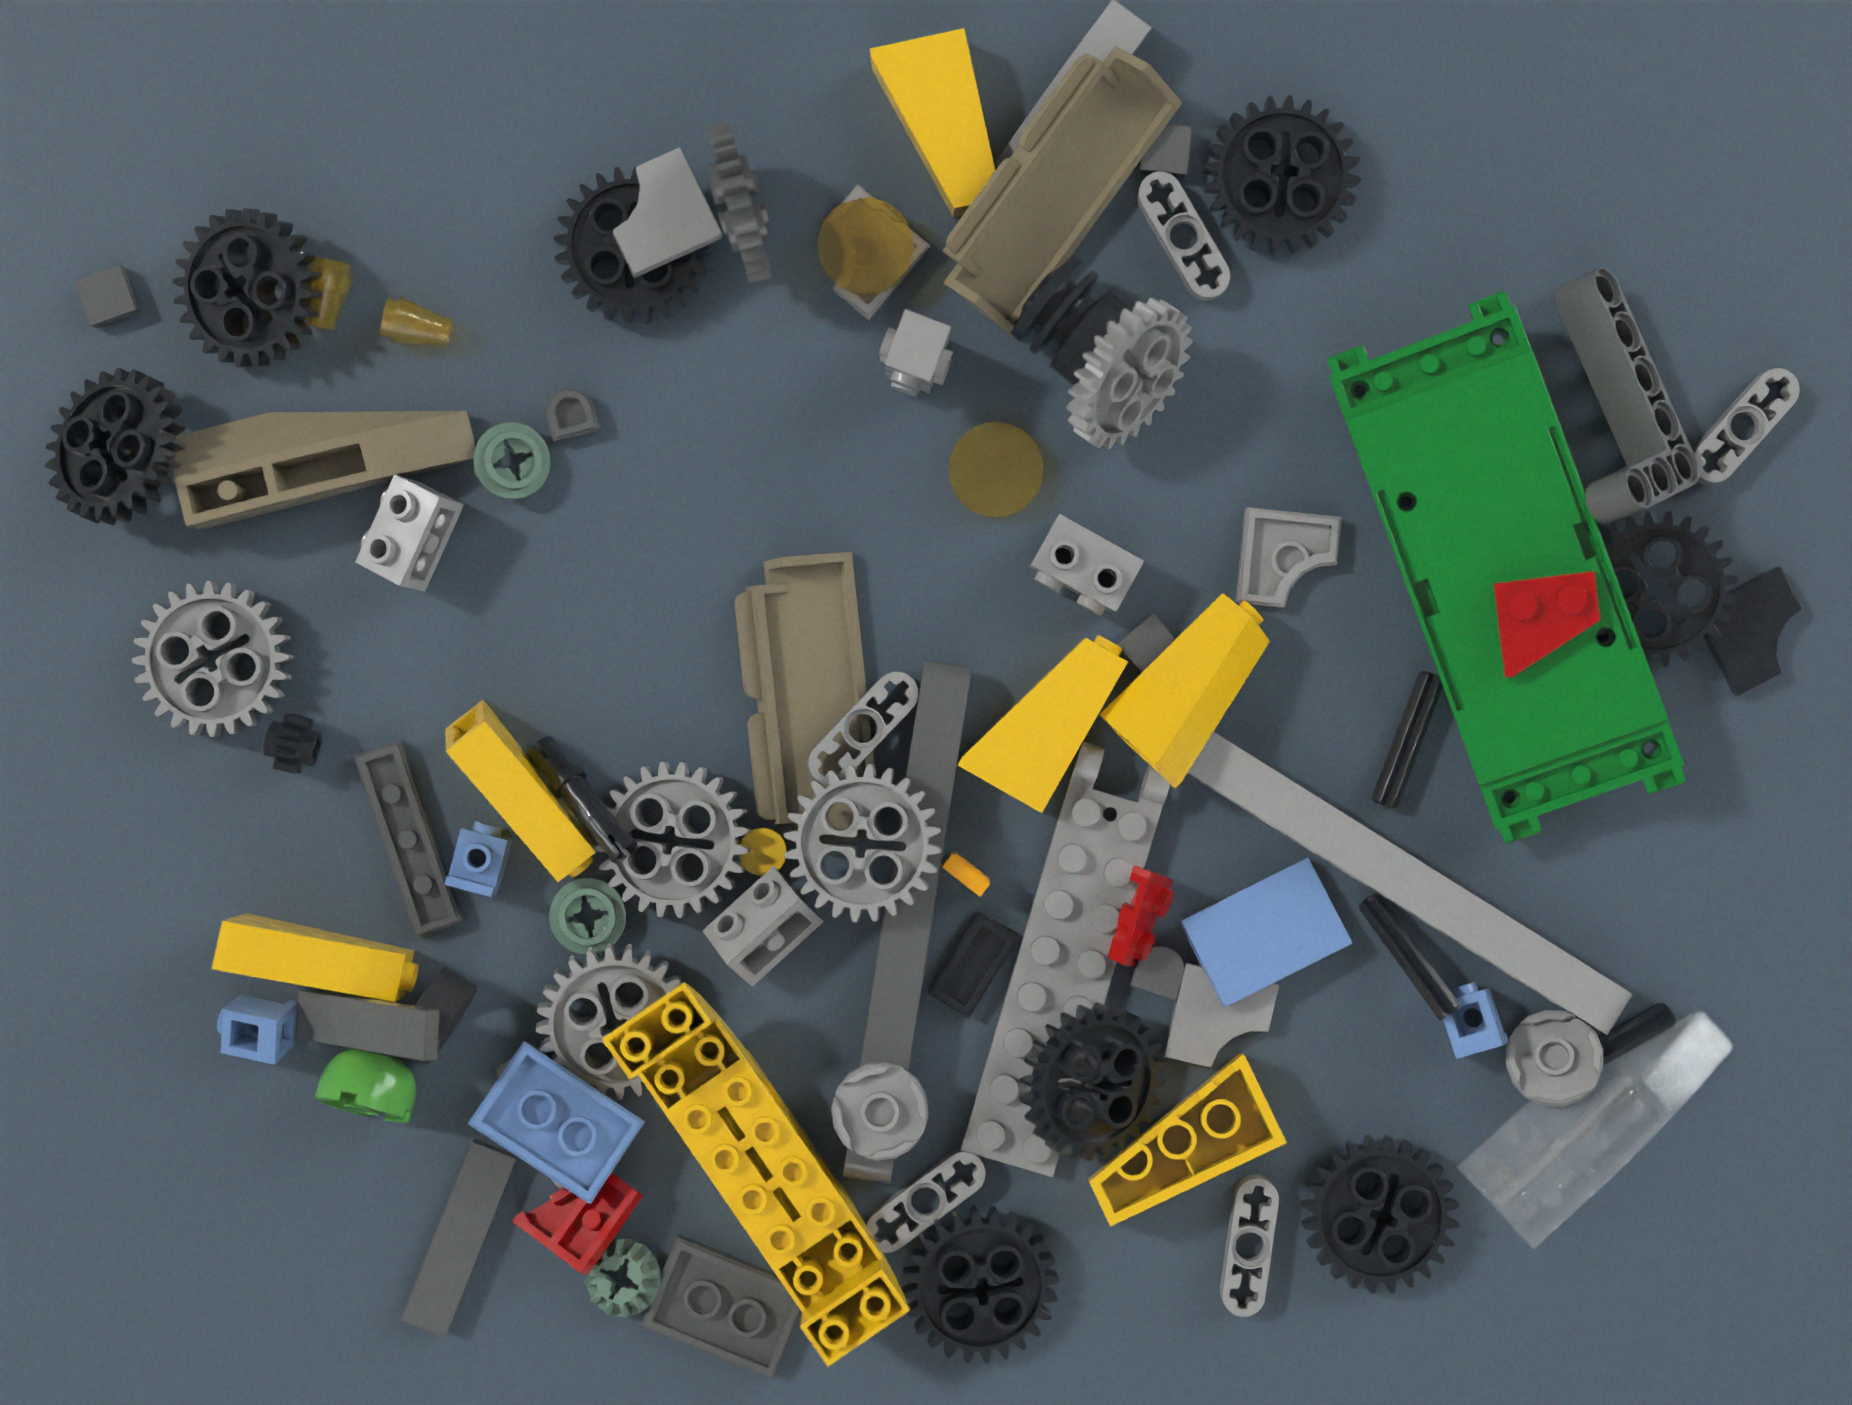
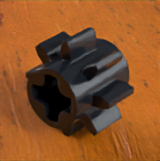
(292, 743)

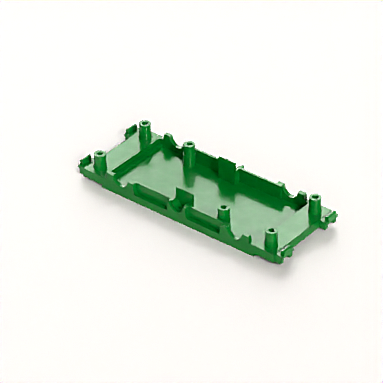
(1498, 502)

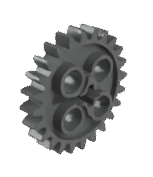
(734, 184)

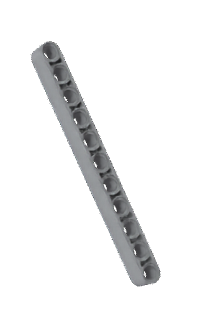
(1409, 883)

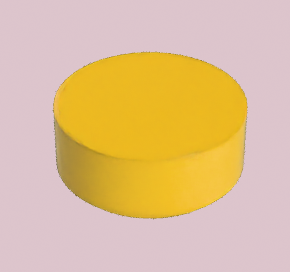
(766, 851)

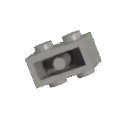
(916, 353)
(409, 533)
(1088, 558)
(762, 922)

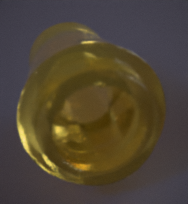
(335, 286)
(414, 324)

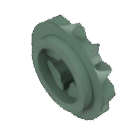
(520, 440)
(570, 901)
(642, 1270)

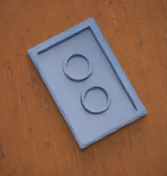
(1265, 932)
(556, 1122)

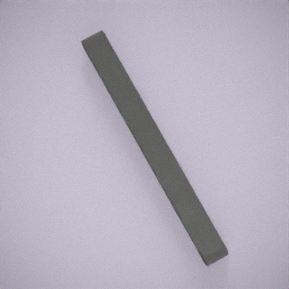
(907, 934)

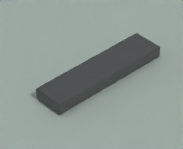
(408, 838)
(368, 1024)
(459, 1238)

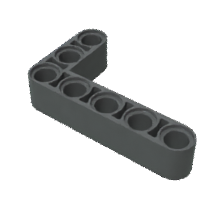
(1630, 397)

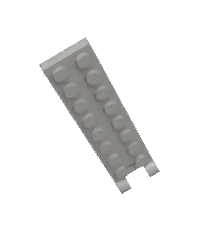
(1062, 950)

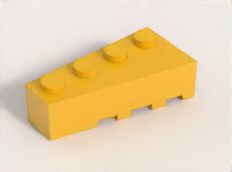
(1195, 1141)

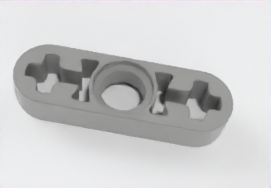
(1210, 261)
(1756, 392)
(878, 693)
(924, 1220)
(1232, 1278)

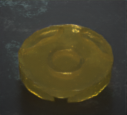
(865, 246)
(995, 469)

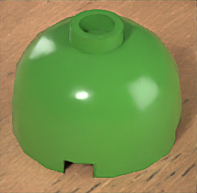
(368, 1085)

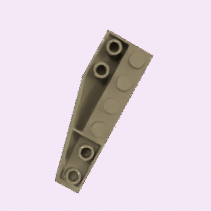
(307, 457)

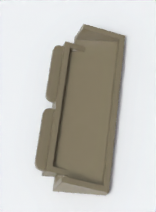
(1056, 182)
(806, 672)

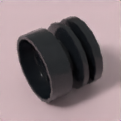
(1069, 316)

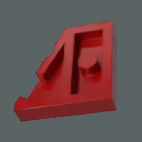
(1542, 615)
(1136, 920)
(578, 1229)

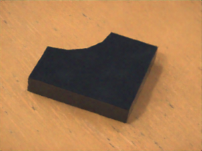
(1751, 638)

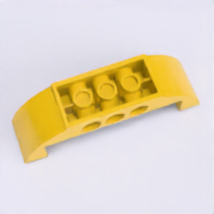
(763, 1168)

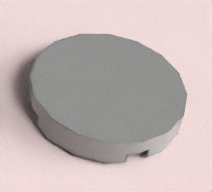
(1554, 1058)
(880, 1110)

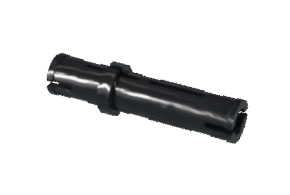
(570, 784)

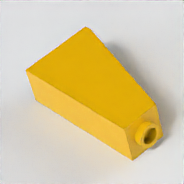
(940, 109)
(1189, 688)
(1044, 729)
(519, 791)
(314, 958)

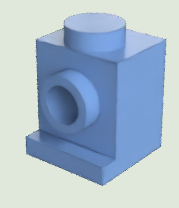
(487, 878)
(257, 1028)
(1474, 1039)

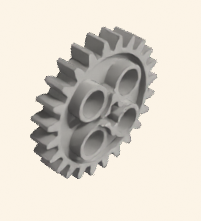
(1129, 373)
(192, 621)
(667, 881)
(859, 886)
(574, 1033)

